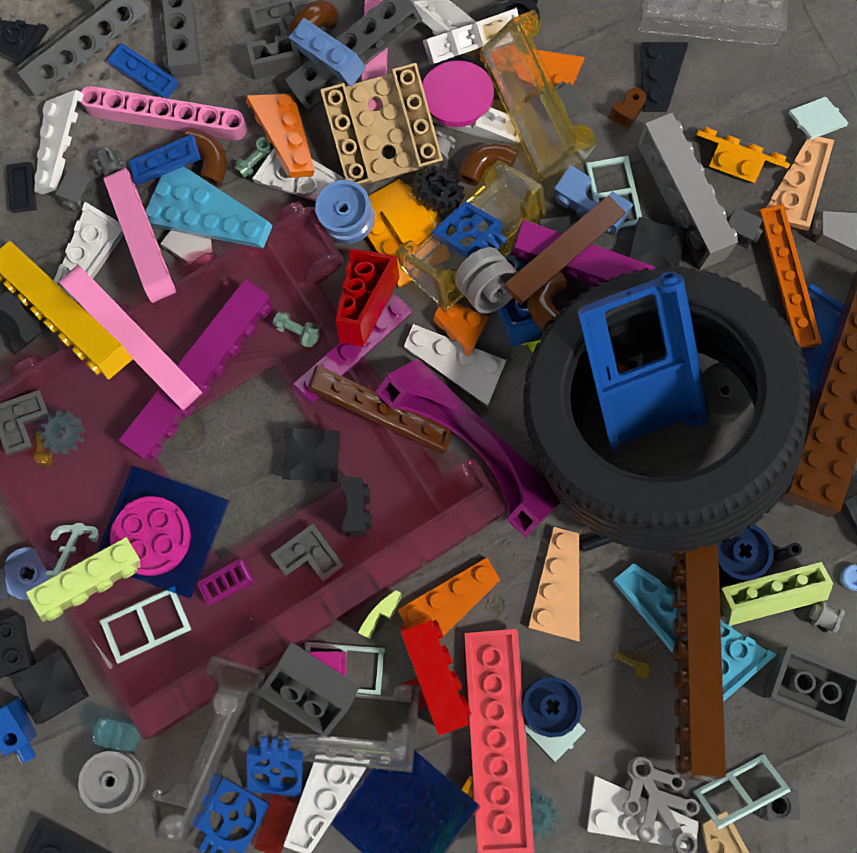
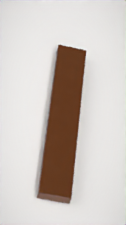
(564, 250)
(370, 405)

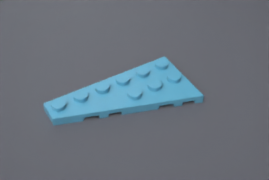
(198, 208)
(654, 603)

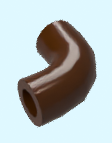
(318, 13)
(212, 156)
(484, 157)
(540, 304)

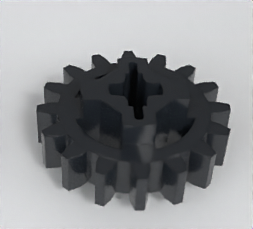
(438, 189)

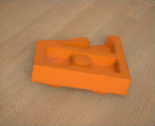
(462, 325)

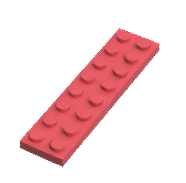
(498, 742)

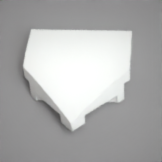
(186, 246)

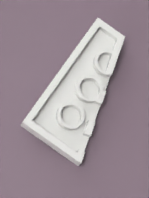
(54, 140)
(274, 176)
(91, 243)
(473, 374)
(608, 817)

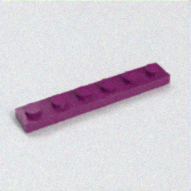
(346, 356)

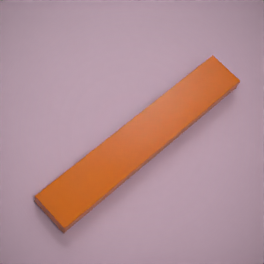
(789, 276)

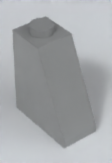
(837, 233)

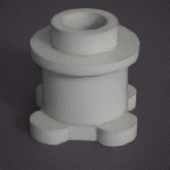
(445, 144)
(826, 617)

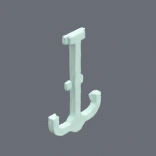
(76, 530)

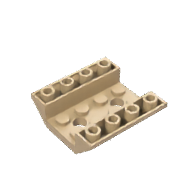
(400, 123)

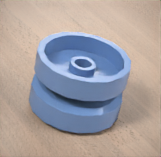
(345, 211)

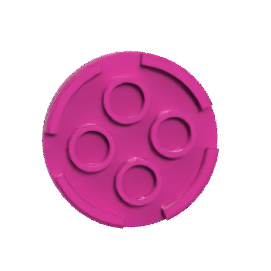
(458, 93)
(156, 533)

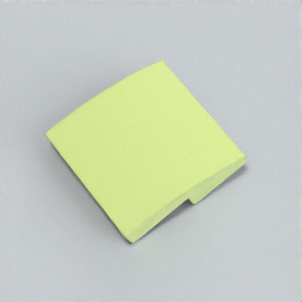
(385, 608)

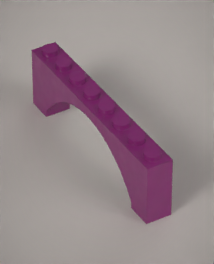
(422, 392)

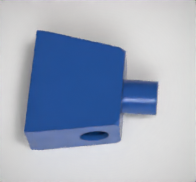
(16, 721)

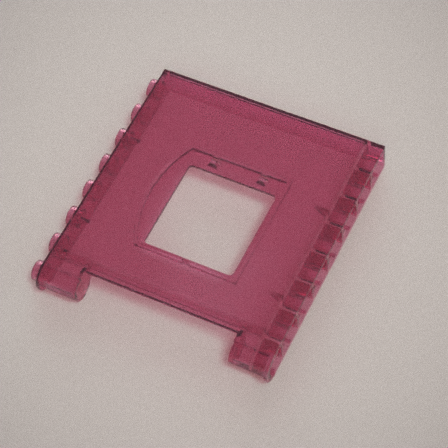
(411, 504)

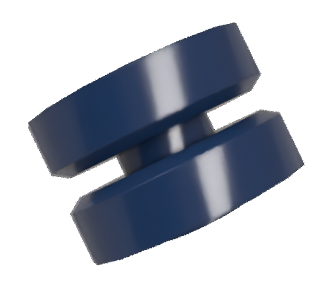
(755, 559)
(566, 710)

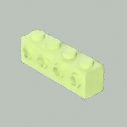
(83, 580)
(775, 593)

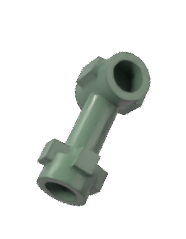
(263, 150)
(308, 333)

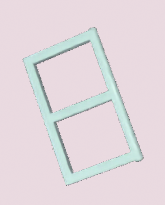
(631, 190)
(153, 643)
(308, 645)
(751, 806)

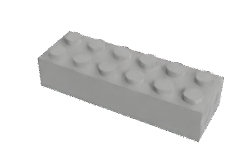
(687, 191)

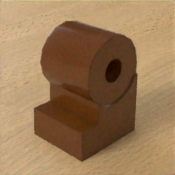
(628, 111)

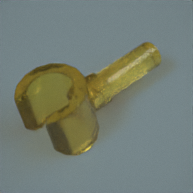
(42, 457)
(641, 669)

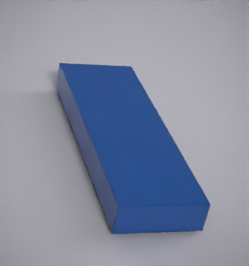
(142, 72)
(164, 159)

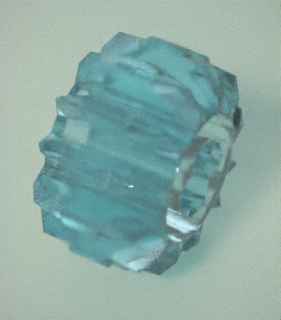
(54, 428)
(116, 734)
(547, 818)

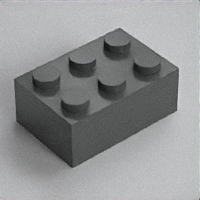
(812, 687)
(308, 690)

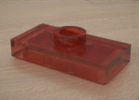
(276, 825)

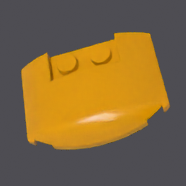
(398, 220)

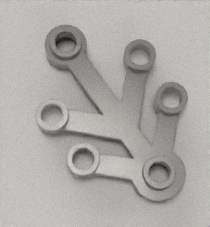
(659, 802)

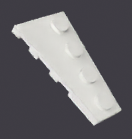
(321, 800)

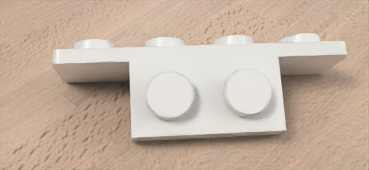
(441, 15)

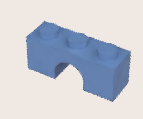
(324, 48)
(572, 193)

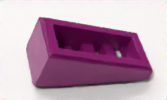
(246, 573)

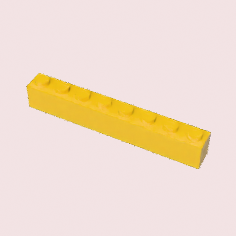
(61, 313)

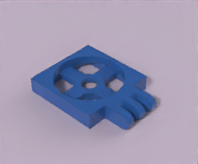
(485, 239)
(276, 755)
(220, 839)

